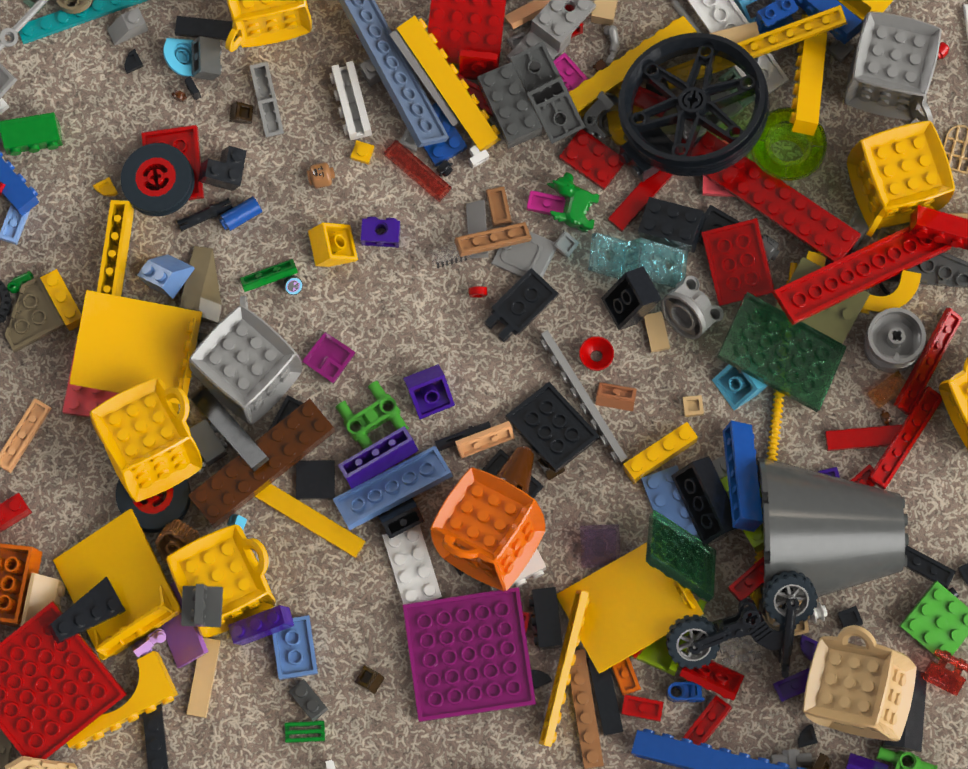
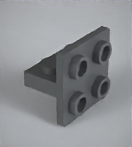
(202, 606)

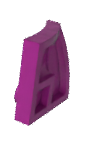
(329, 357)

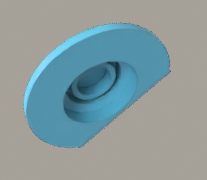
(178, 55)

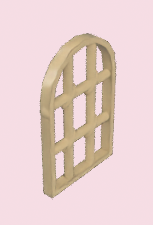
(951, 154)

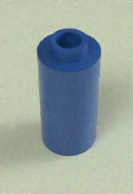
(240, 214)

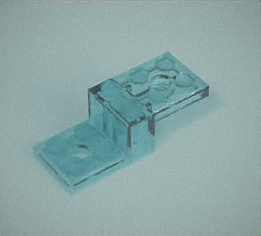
(635, 254)

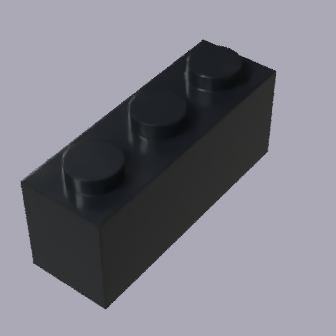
(546, 618)

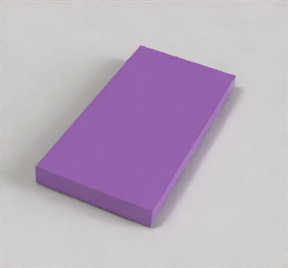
(184, 641)

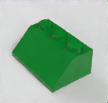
(31, 134)

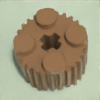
(174, 537)

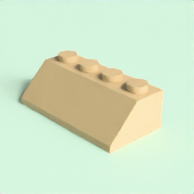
(40, 593)

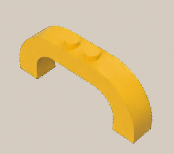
(904, 292)

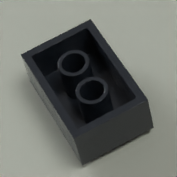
(672, 224)
(631, 298)

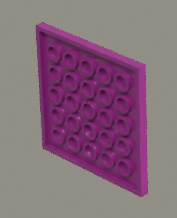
(469, 654)

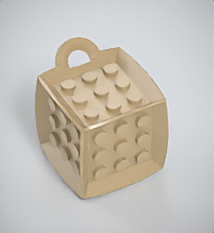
(859, 687)

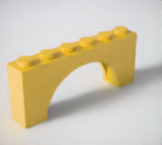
(152, 689)

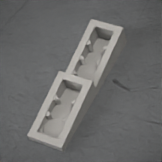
(266, 99)

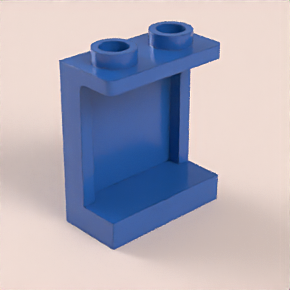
(775, 15)

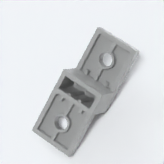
(554, 27)

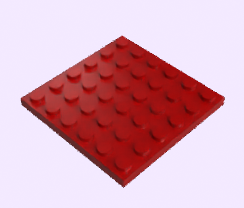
(50, 687)

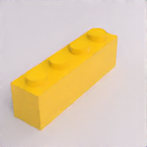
(660, 452)

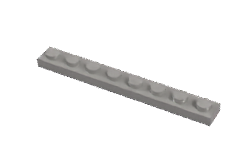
(586, 405)

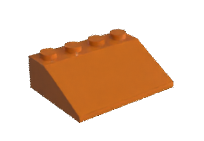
(15, 572)

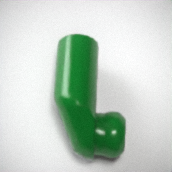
(15, 285)

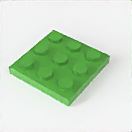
(938, 620)

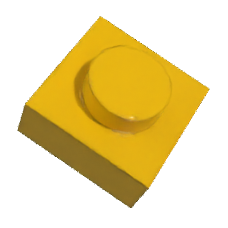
(362, 152)

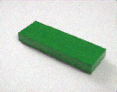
(268, 275)

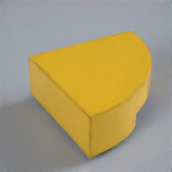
(106, 187)

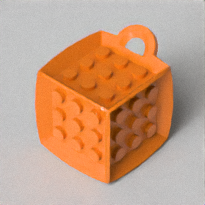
(488, 528)

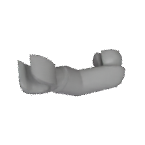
(615, 42)

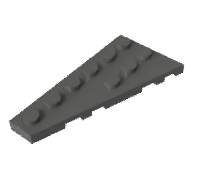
(939, 270)

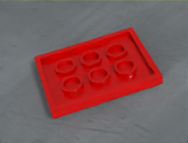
(187, 141)
(738, 261)

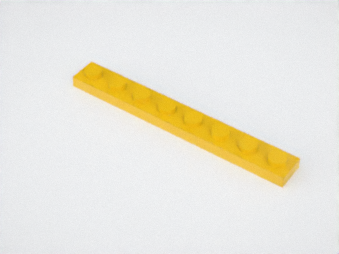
(566, 660)

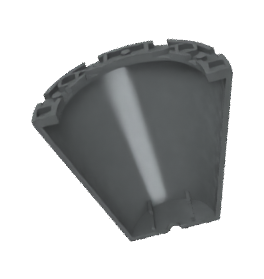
(829, 528)

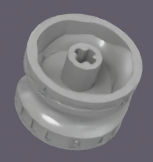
(895, 325)

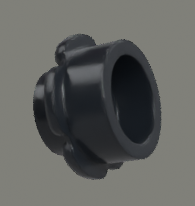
(445, 168)

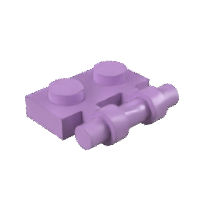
(145, 644)

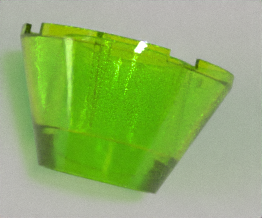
(779, 129)

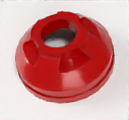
(596, 344)

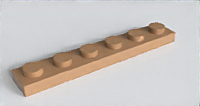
(585, 712)

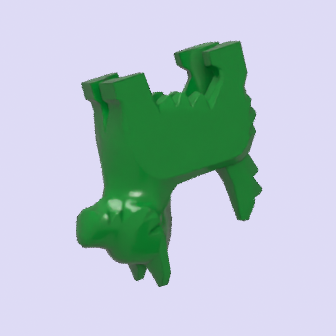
(575, 205)

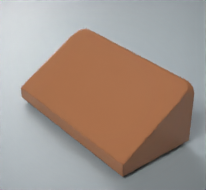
(615, 396)

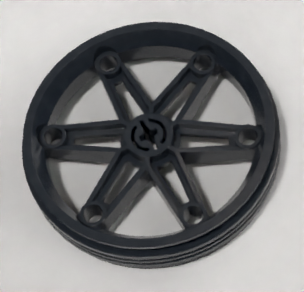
(696, 98)

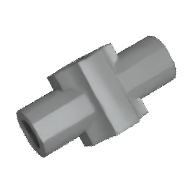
(792, 758)

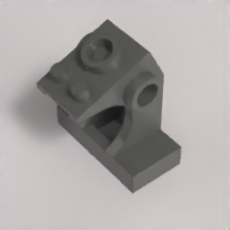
(606, 103)

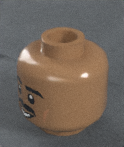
(320, 175)

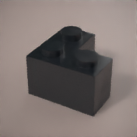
(227, 172)

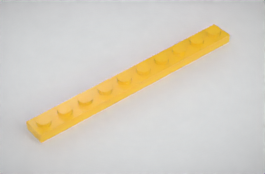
(772, 40)

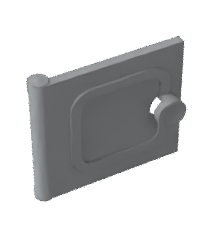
(524, 256)

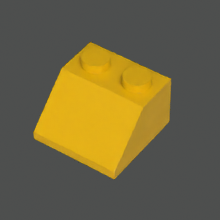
(332, 244)

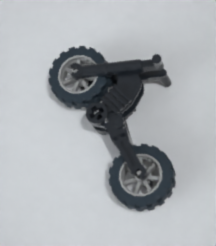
(707, 635)

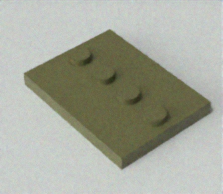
(837, 319)

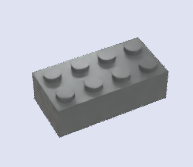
(509, 105)

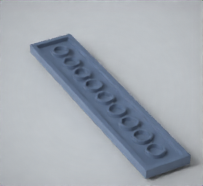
(395, 72)

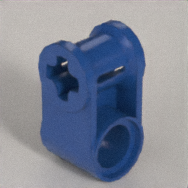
(687, 692)

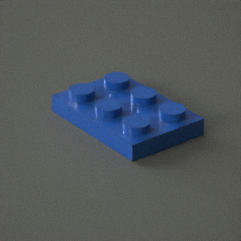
(454, 145)

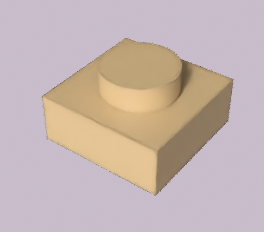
(693, 406)

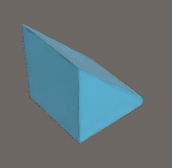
(238, 520)

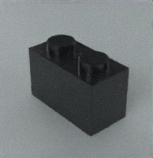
(401, 518)

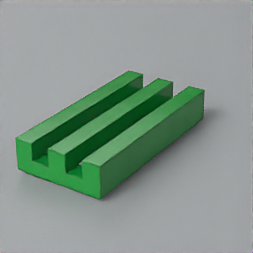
(312, 731)

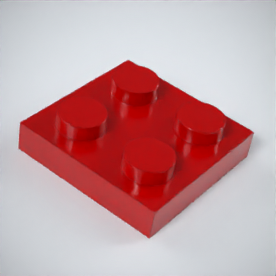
(476, 63)

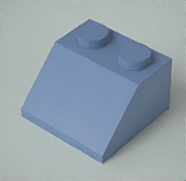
(165, 274)

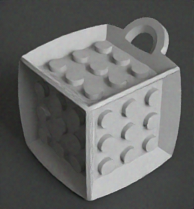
(893, 66)
(246, 364)

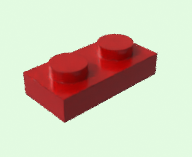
(642, 708)

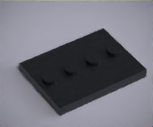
(552, 427)

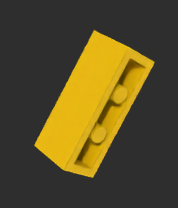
(62, 299)

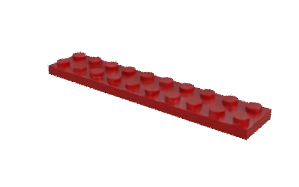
(781, 204)
(855, 274)

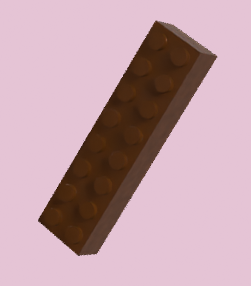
(284, 447)

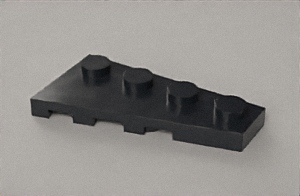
(91, 610)

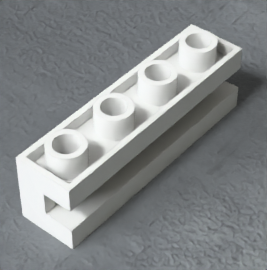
(351, 101)

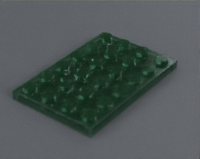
(780, 354)

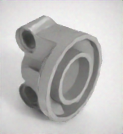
(690, 309)

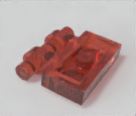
(943, 677)

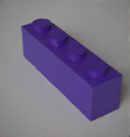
(378, 457)

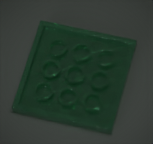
(681, 556)

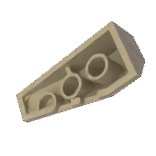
(202, 286)

